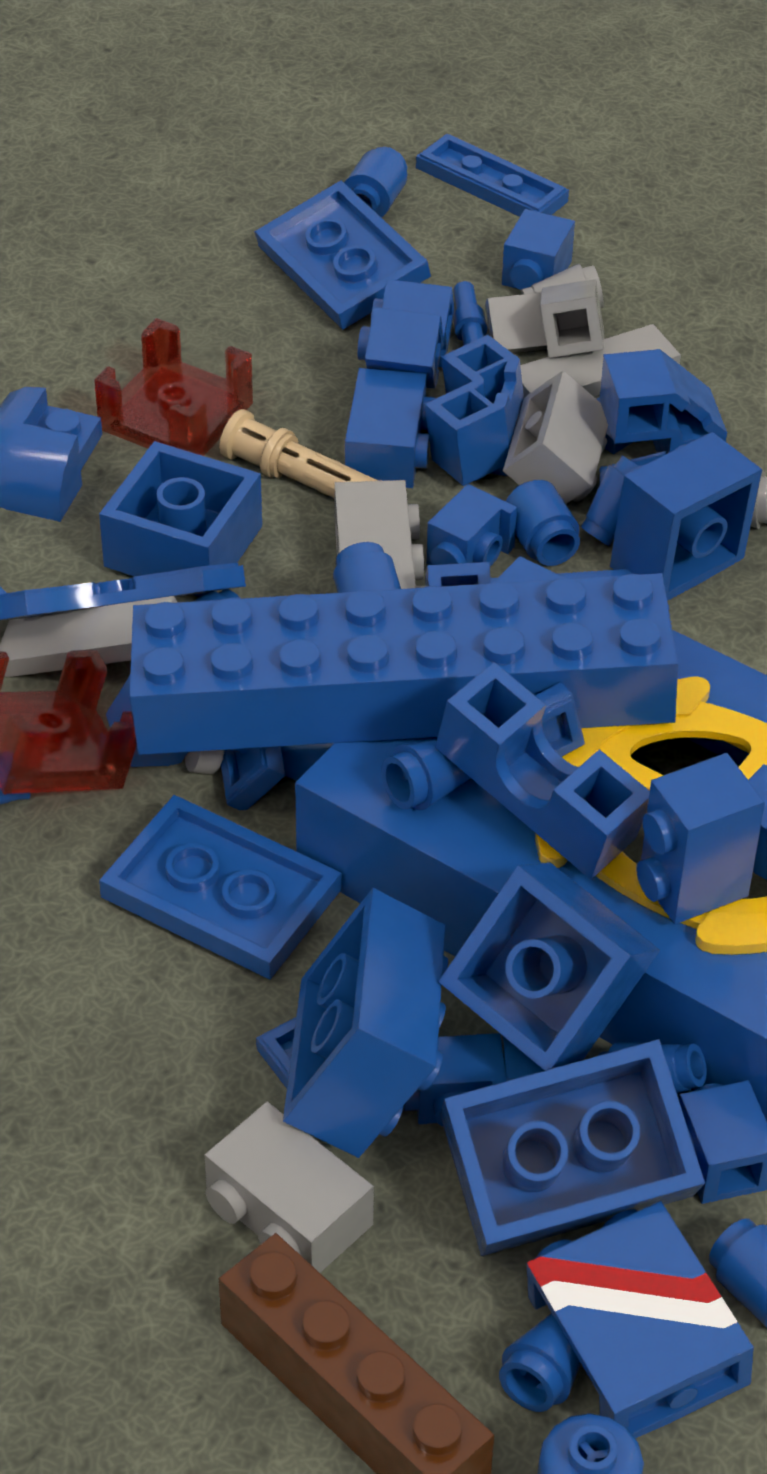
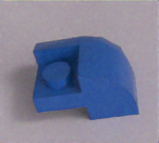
(42, 453)

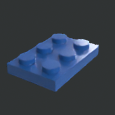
(340, 253)
(221, 886)

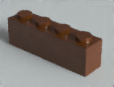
(348, 1368)

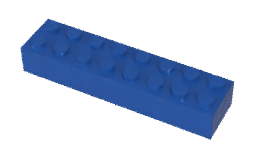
(392, 659)

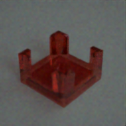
(171, 398)
(58, 737)

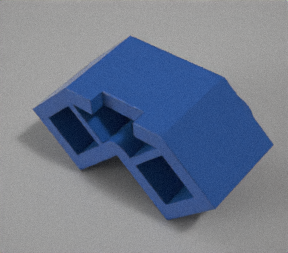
(409, 329)
(656, 400)
(479, 412)

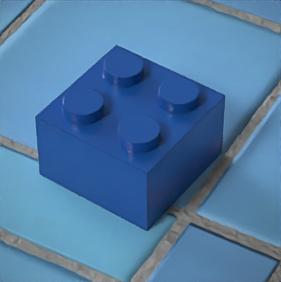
(180, 513)
(686, 514)
(548, 965)

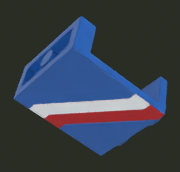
(642, 1319)

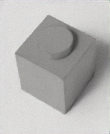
(572, 318)

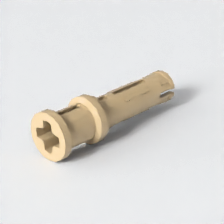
(281, 454)

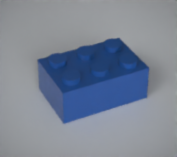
(367, 1025)
(570, 1147)

